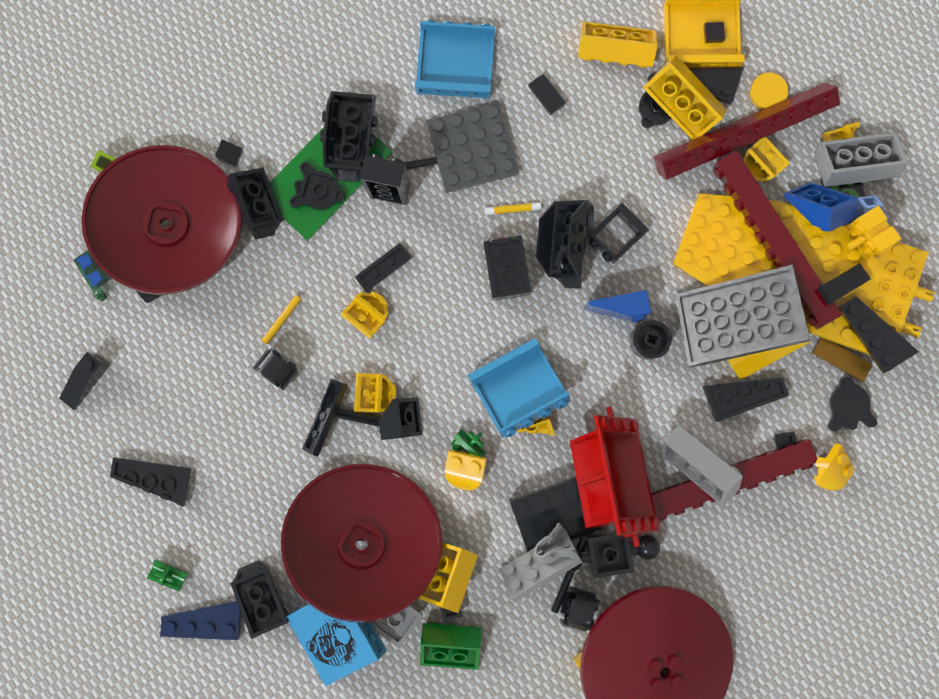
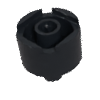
(648, 329)
(275, 369)
(579, 609)

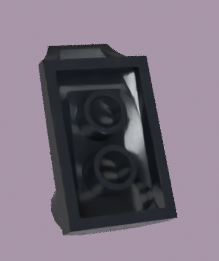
(255, 201)
(258, 599)

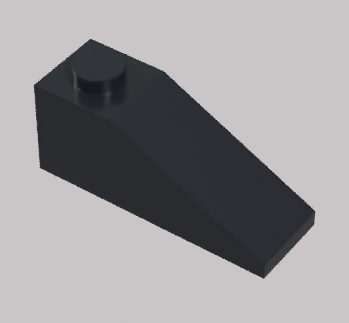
(83, 379)

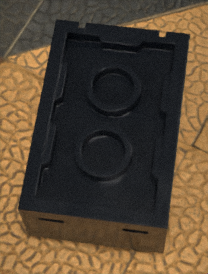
(506, 268)

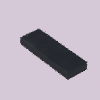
(383, 267)
(843, 284)

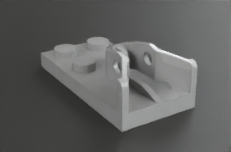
(542, 564)
(398, 626)

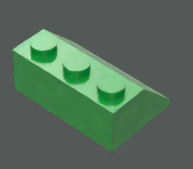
(450, 646)

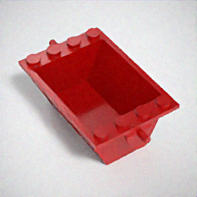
(614, 477)

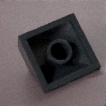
(401, 419)

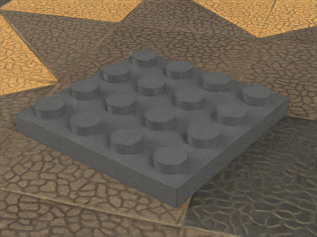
(472, 147)

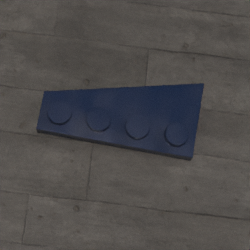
(209, 622)

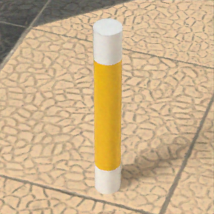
(512, 208)

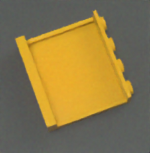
(686, 38)

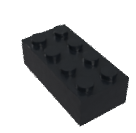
(386, 179)

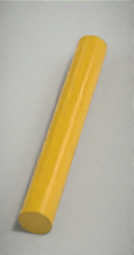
(281, 319)

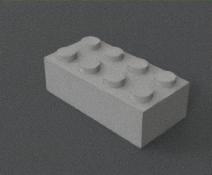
(860, 159)
(701, 465)

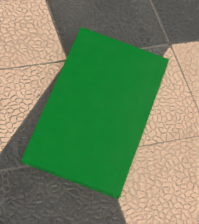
(304, 218)

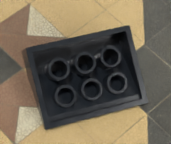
(544, 508)

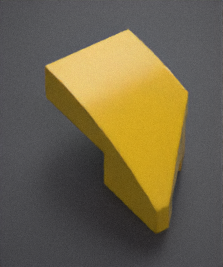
(842, 133)

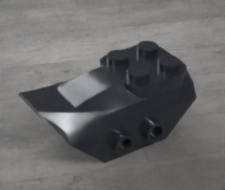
(348, 133)
(563, 240)

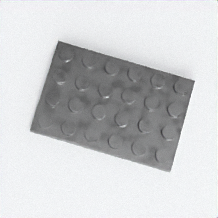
(742, 317)

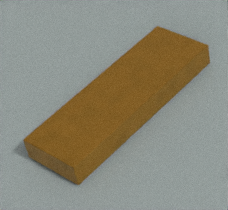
(842, 359)

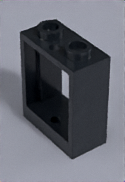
(630, 220)

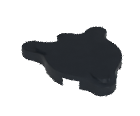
(651, 111)
(316, 190)
(849, 405)

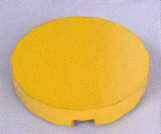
(768, 90)

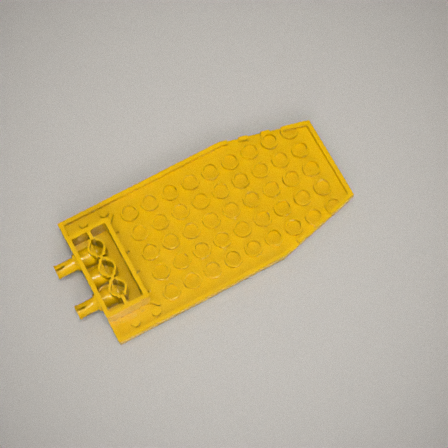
(723, 248)

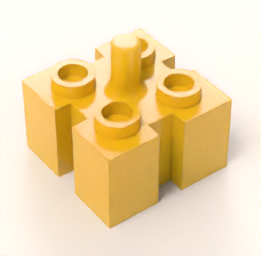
(871, 233)

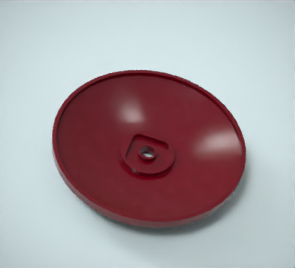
(139, 193)
(356, 506)
(656, 631)

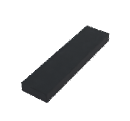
(324, 417)

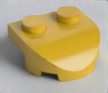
(764, 160)
(366, 313)
(373, 392)
(834, 469)
(465, 470)

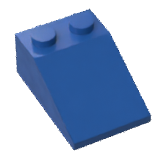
(823, 205)
(626, 307)

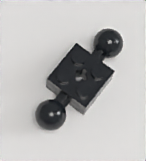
(620, 560)

